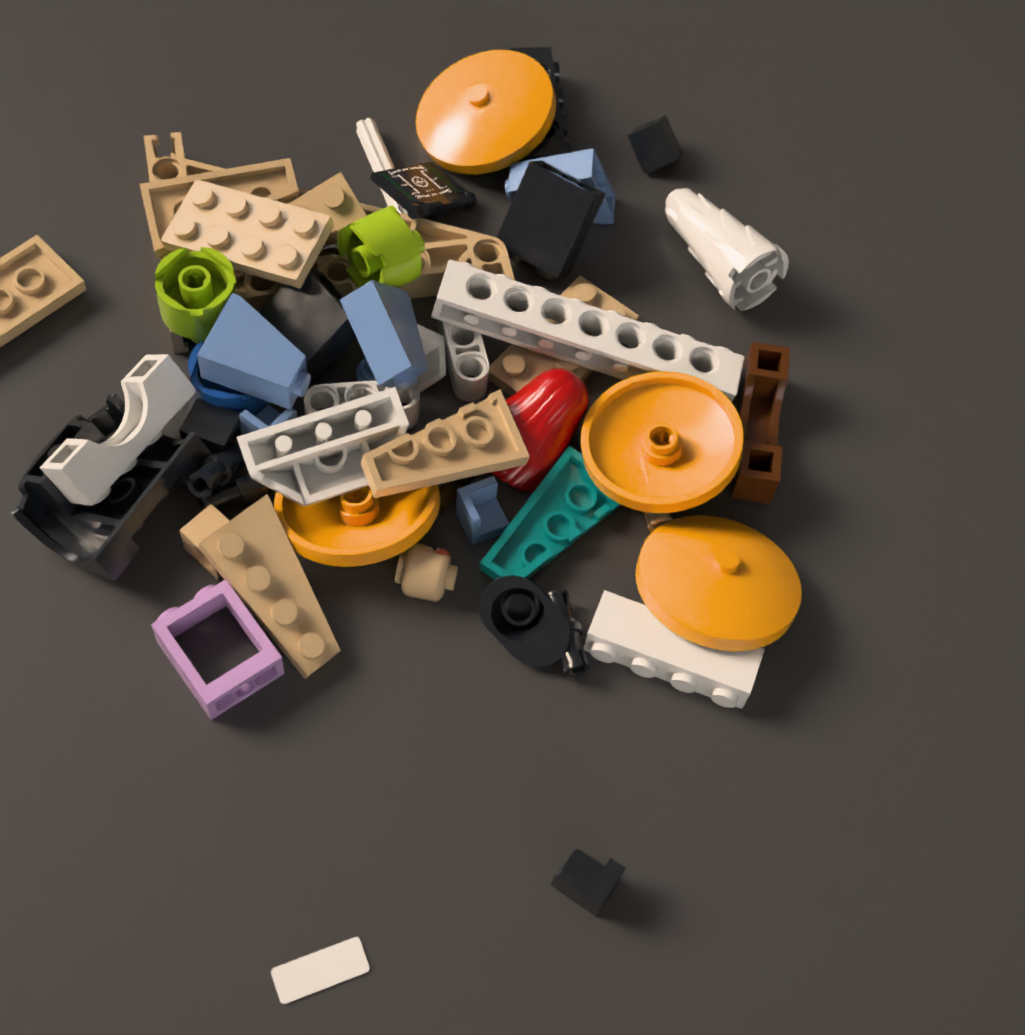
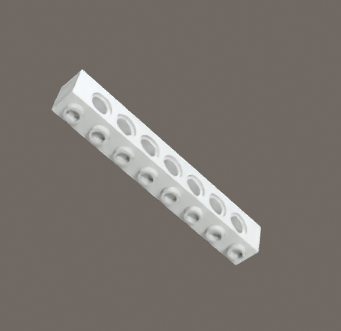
(567, 337)

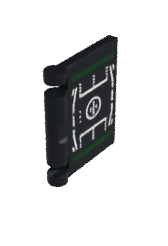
(423, 189)

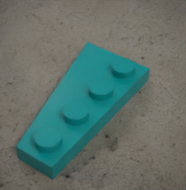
(550, 521)

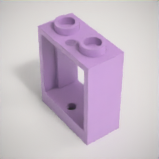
(237, 682)

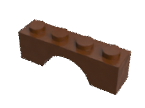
(759, 411)

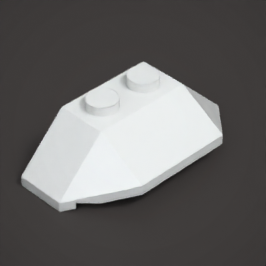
(323, 451)

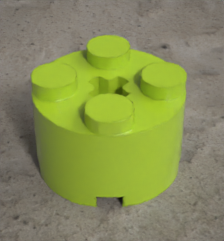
(381, 249)
(193, 290)

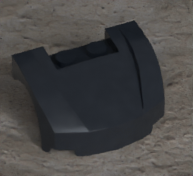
(101, 534)

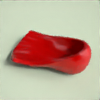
(547, 418)

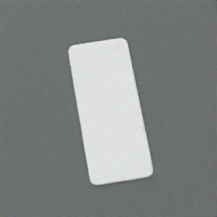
(320, 970)

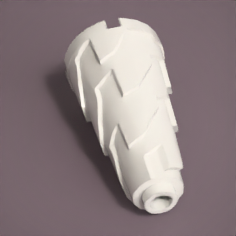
(734, 255)

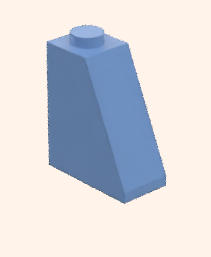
(579, 164)
(387, 333)
(253, 356)

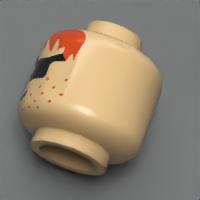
(425, 572)

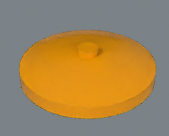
(486, 112)
(662, 442)
(357, 526)
(718, 583)

